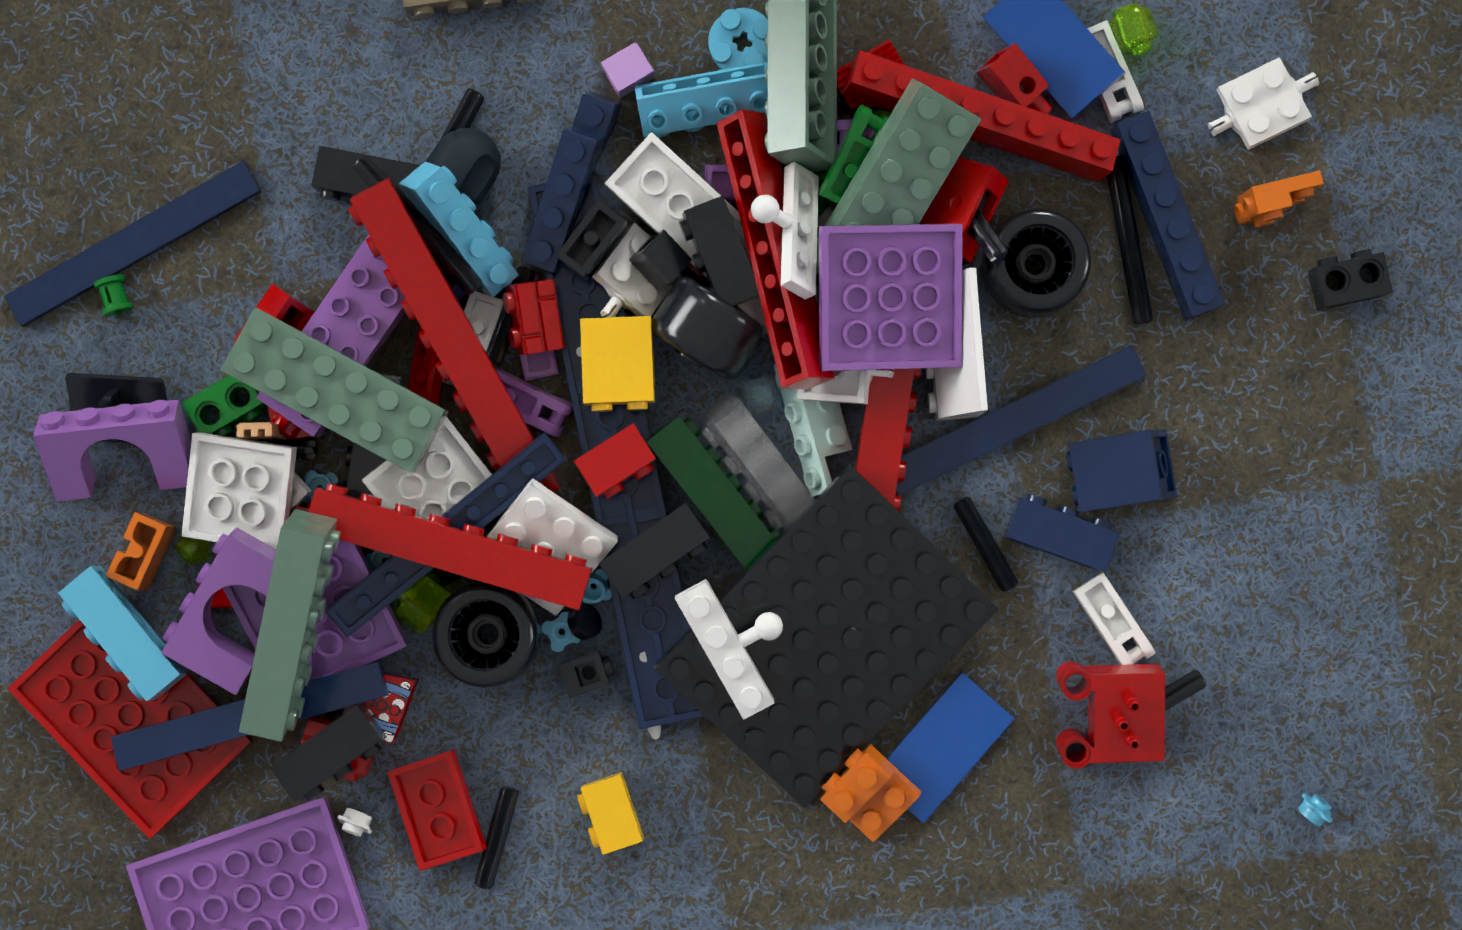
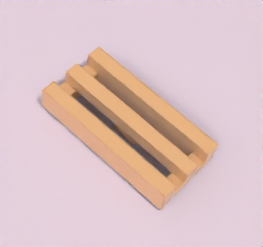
(259, 430)

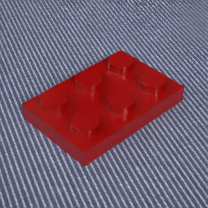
(437, 810)

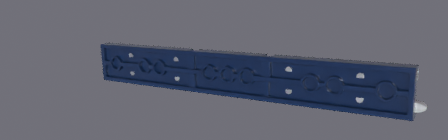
(654, 618)

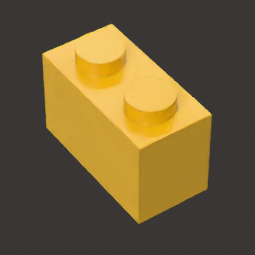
(610, 813)

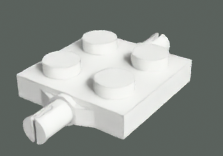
(1263, 103)
(624, 281)
(846, 387)

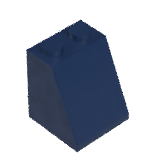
(1121, 470)

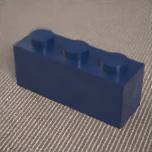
(1062, 533)

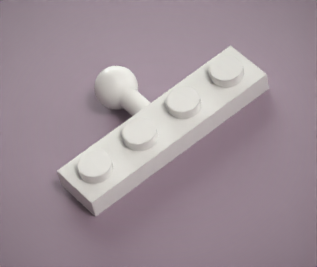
(798, 226)
(727, 648)

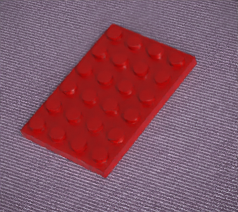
(88, 702)

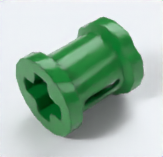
(113, 295)

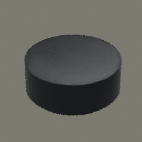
(584, 622)

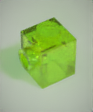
(421, 603)

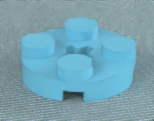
(732, 24)

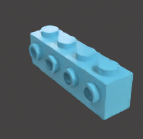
(700, 99)
(453, 216)
(122, 633)

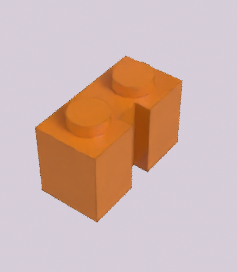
(145, 552)

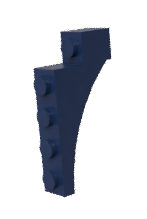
(569, 178)

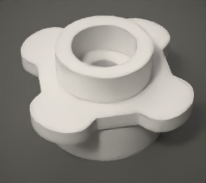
(355, 822)

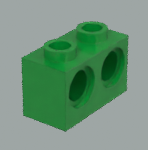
(223, 396)

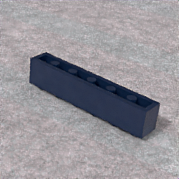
(1167, 216)

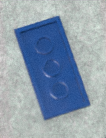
(1059, 48)
(948, 742)

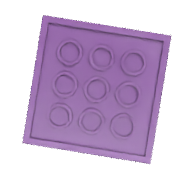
(890, 296)
(334, 650)

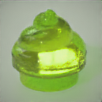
(193, 549)

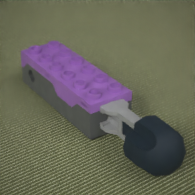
(362, 308)

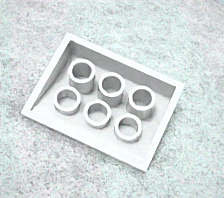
(962, 390)

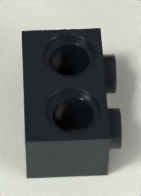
(1351, 286)

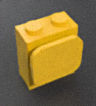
(617, 362)

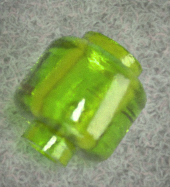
(1134, 29)

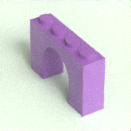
(153, 427)
(196, 639)

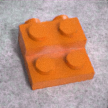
(1268, 201)
(869, 792)

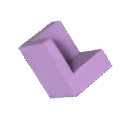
(627, 69)

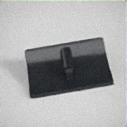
(112, 390)

